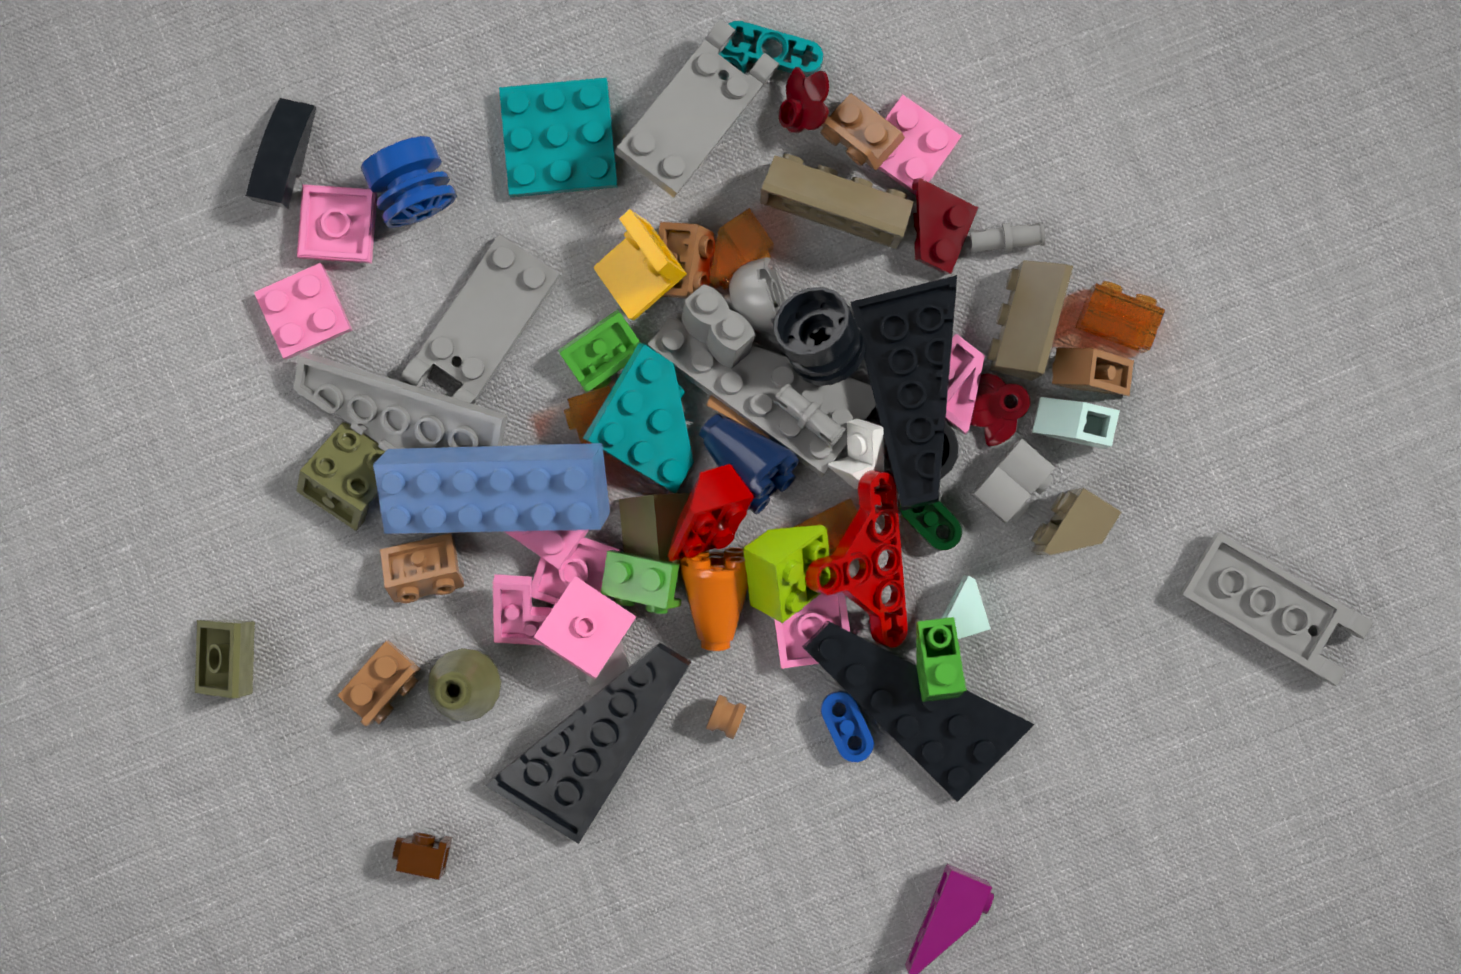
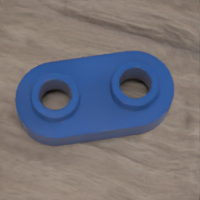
(846, 726)

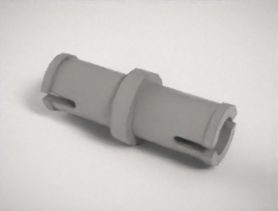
(1007, 237)
(809, 415)

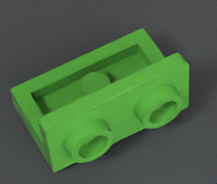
(600, 351)
(640, 580)

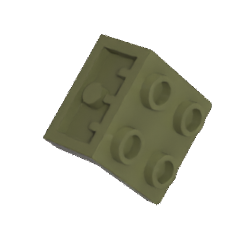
(342, 475)

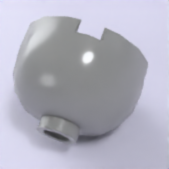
(756, 294)

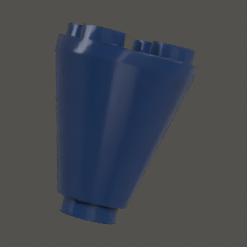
(755, 458)

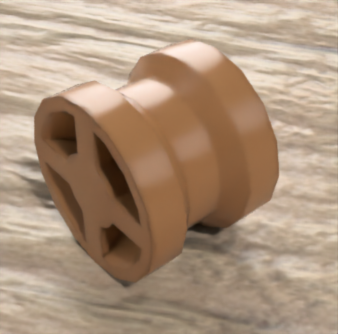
(726, 716)

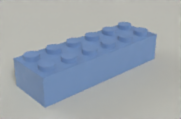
(493, 488)

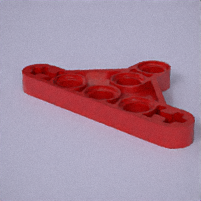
(866, 545)

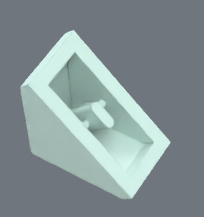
(967, 609)

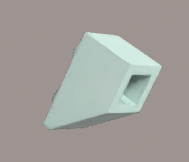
(1076, 422)

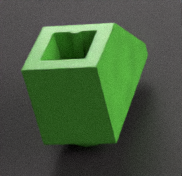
(939, 660)

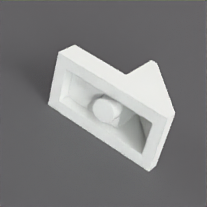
(864, 452)

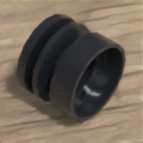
(819, 336)

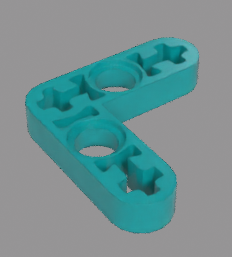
(741, 55)

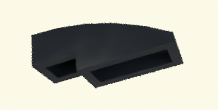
(281, 153)

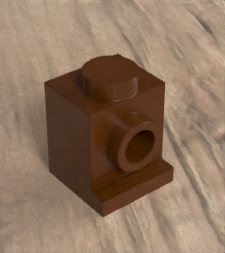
(422, 855)

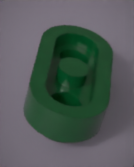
(927, 522)

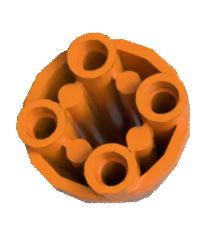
(715, 594)

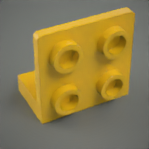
(639, 267)

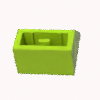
(778, 568)

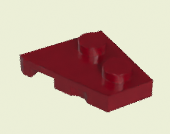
(940, 225)

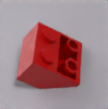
(711, 513)

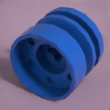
(409, 181)

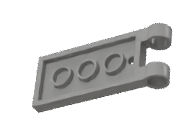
(693, 113)
(485, 319)
(1271, 605)

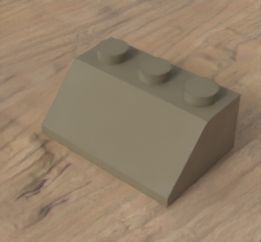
(1029, 318)

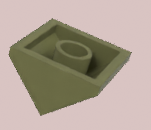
(650, 524)
(224, 658)

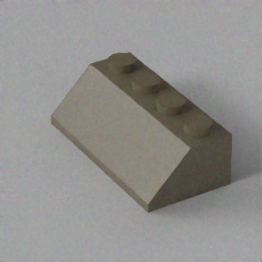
(836, 201)

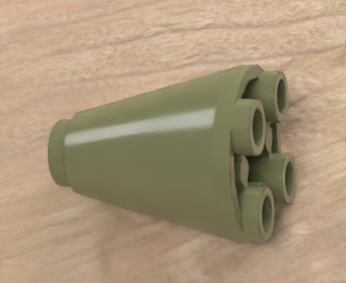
(474, 675)

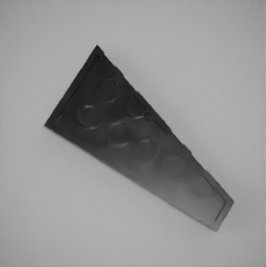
(909, 371)
(948, 737)
(582, 758)

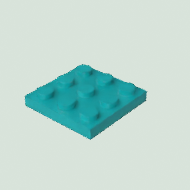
(558, 137)

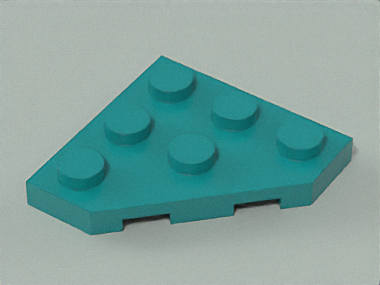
(645, 420)

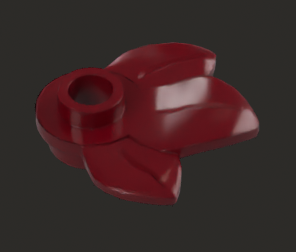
(804, 101)
(992, 412)

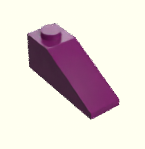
(952, 912)

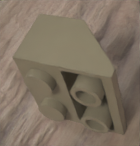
(1077, 523)

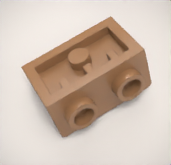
(862, 131)
(693, 249)
(421, 568)
(379, 683)

